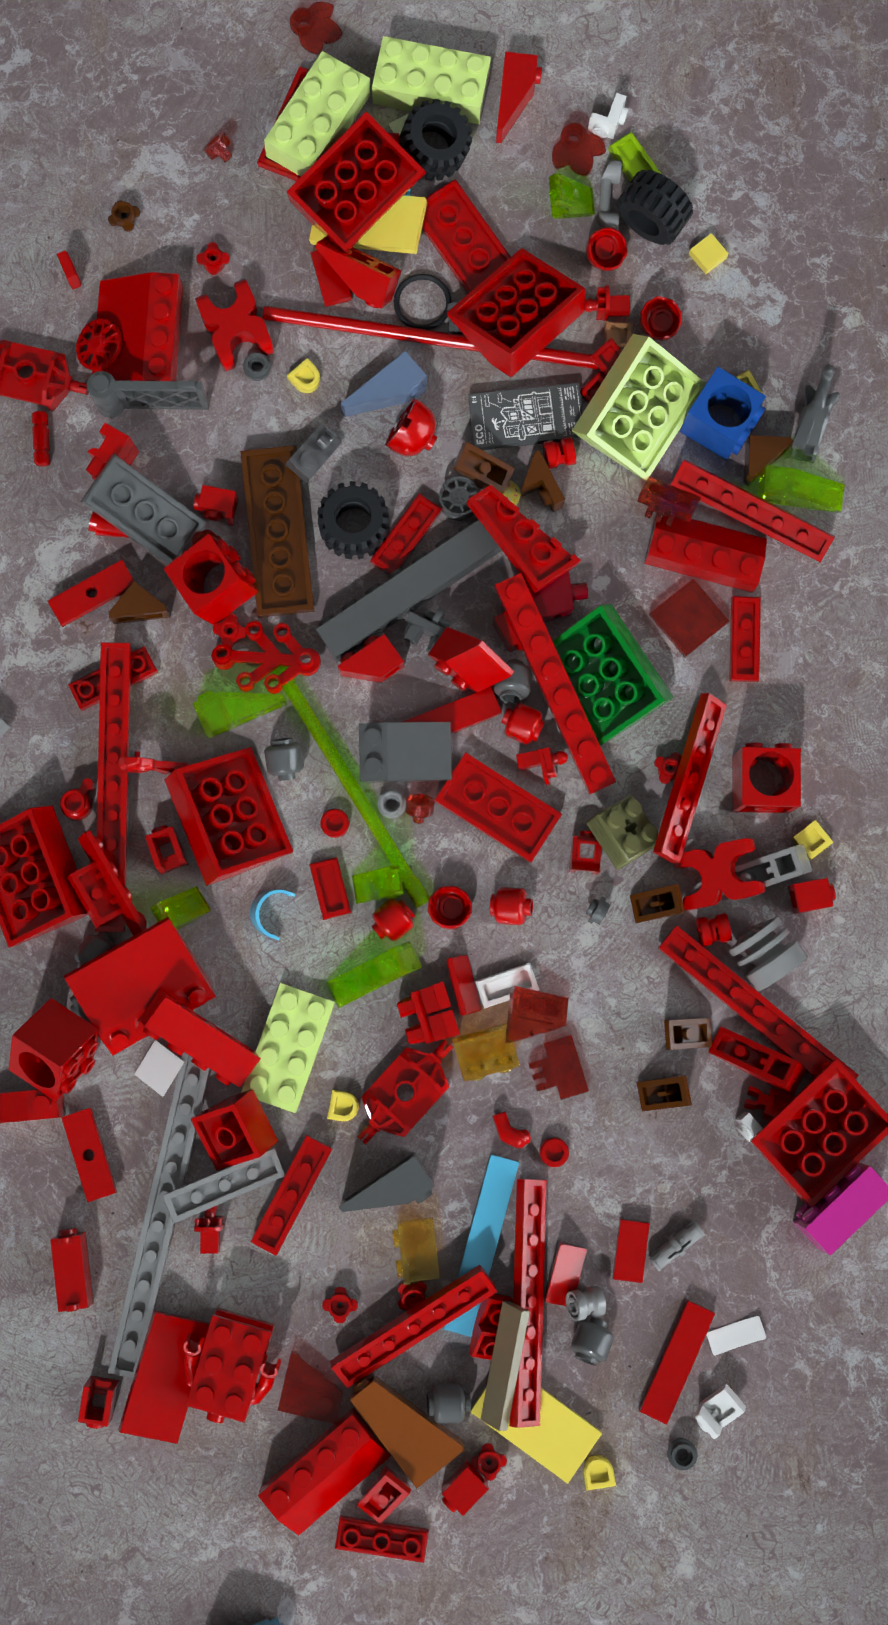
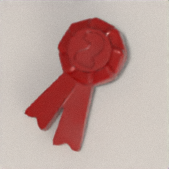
(143, 765)

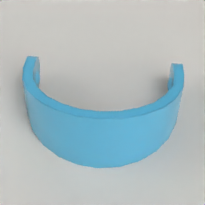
(255, 907)

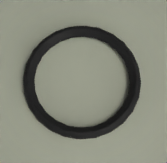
(421, 277)

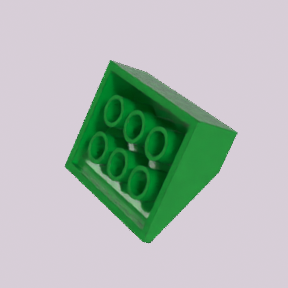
(610, 673)

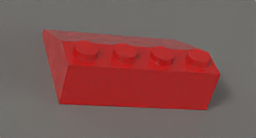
(354, 183)
(518, 311)
(149, 319)
(228, 815)
(34, 877)
(125, 979)
(822, 1133)

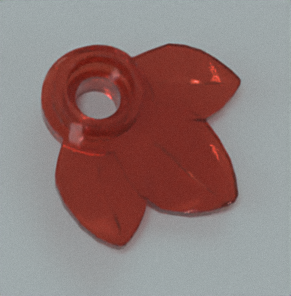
(319, 27)
(577, 153)

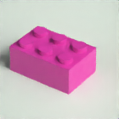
(843, 1209)

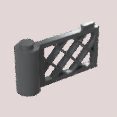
(115, 396)

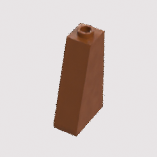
(405, 1430)

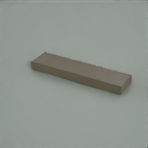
(505, 1365)

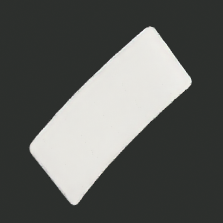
(736, 1335)

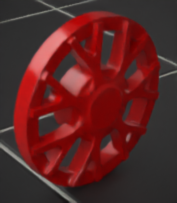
(98, 344)

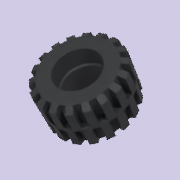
(447, 123)
(654, 207)
(353, 498)

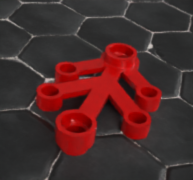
(269, 659)

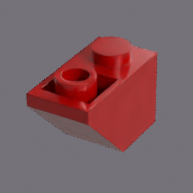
(372, 663)

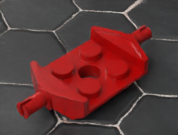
(47, 383)
(391, 1113)

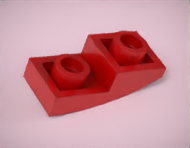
(486, 1327)

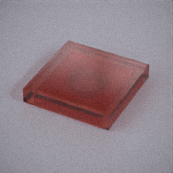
(689, 618)

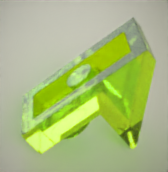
(570, 198)
(378, 884)
(182, 908)

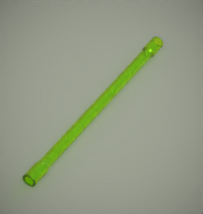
(410, 882)

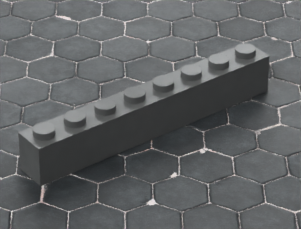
(407, 589)

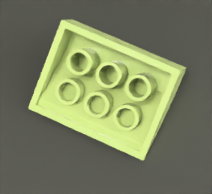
(639, 406)

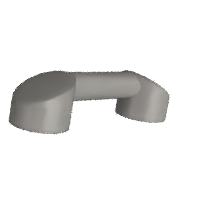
(611, 175)

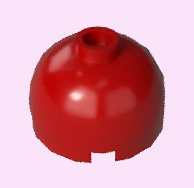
(413, 431)

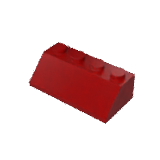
(708, 553)
(323, 1473)

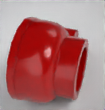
(77, 802)

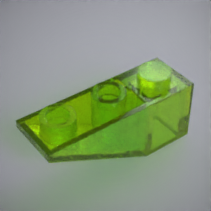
(374, 974)

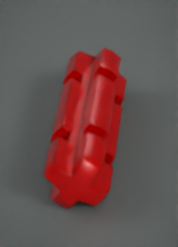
(41, 438)

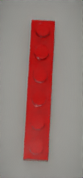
(753, 510)
(690, 778)
(413, 1326)

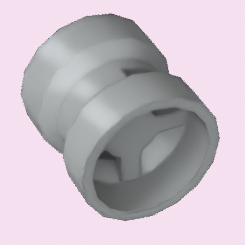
(585, 1303)

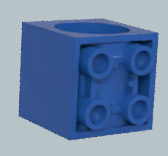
(731, 392)

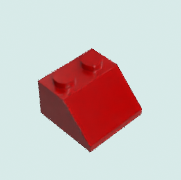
(468, 661)
(235, 1130)

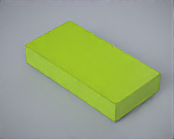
(632, 156)

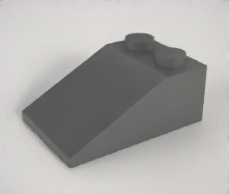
(405, 751)
(396, 1186)

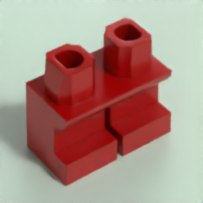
(114, 443)
(432, 1027)

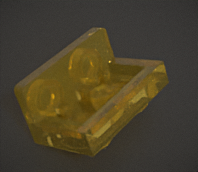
(485, 1053)
(417, 1250)

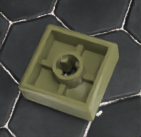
(623, 831)

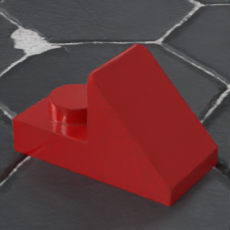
(384, 1495)

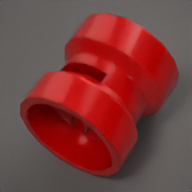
(559, 452)
(713, 929)

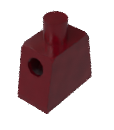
(557, 597)

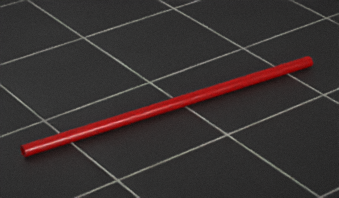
(409, 334)

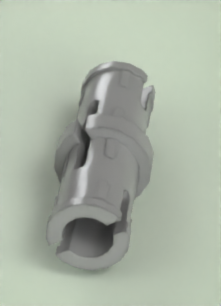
(676, 1245)

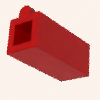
(71, 1270)

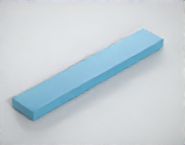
(485, 1229)

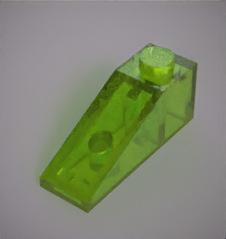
(800, 489)
(228, 710)

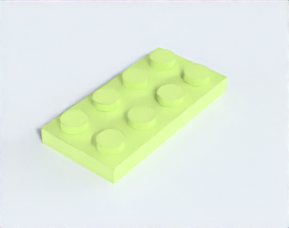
(289, 1047)

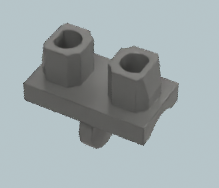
(418, 626)

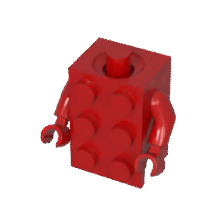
(231, 1366)

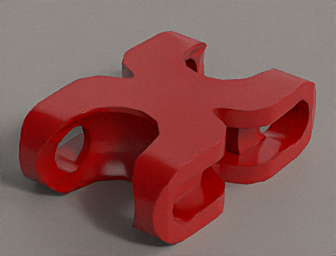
(234, 325)
(719, 874)

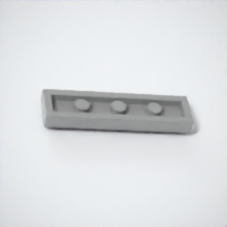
(223, 1186)

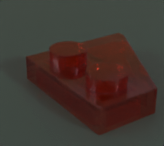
(534, 1013)
(308, 1392)

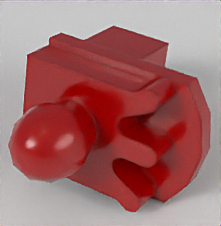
(608, 305)
(544, 758)
(209, 1229)

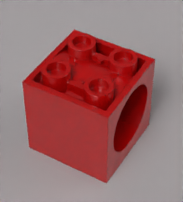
(193, 565)
(747, 798)
(53, 1049)

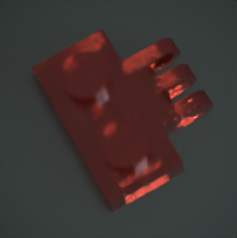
(667, 501)
(561, 1068)

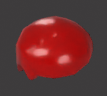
(606, 249)
(660, 318)
(449, 907)

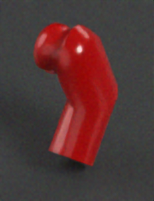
(508, 1134)

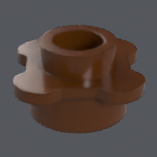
(120, 208)

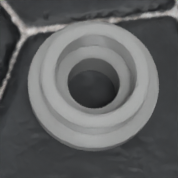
(391, 795)

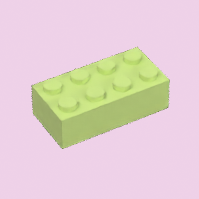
(422, 72)
(317, 114)

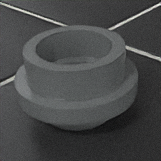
(253, 359)
(598, 910)
(684, 1463)

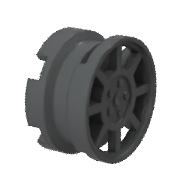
(454, 497)

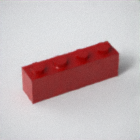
(199, 1039)

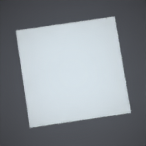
(159, 1068)

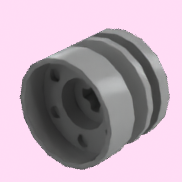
(768, 953)

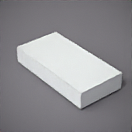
(496, 988)

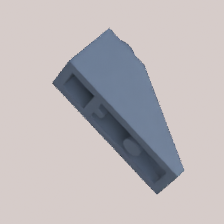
(390, 387)

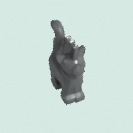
(814, 417)

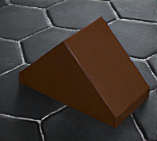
(762, 452)
(137, 606)
(657, 903)
(664, 1093)

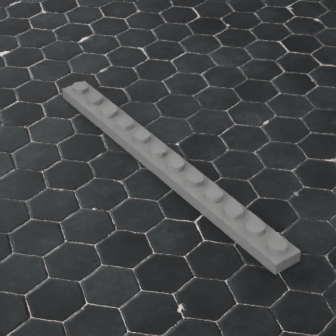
(157, 1223)

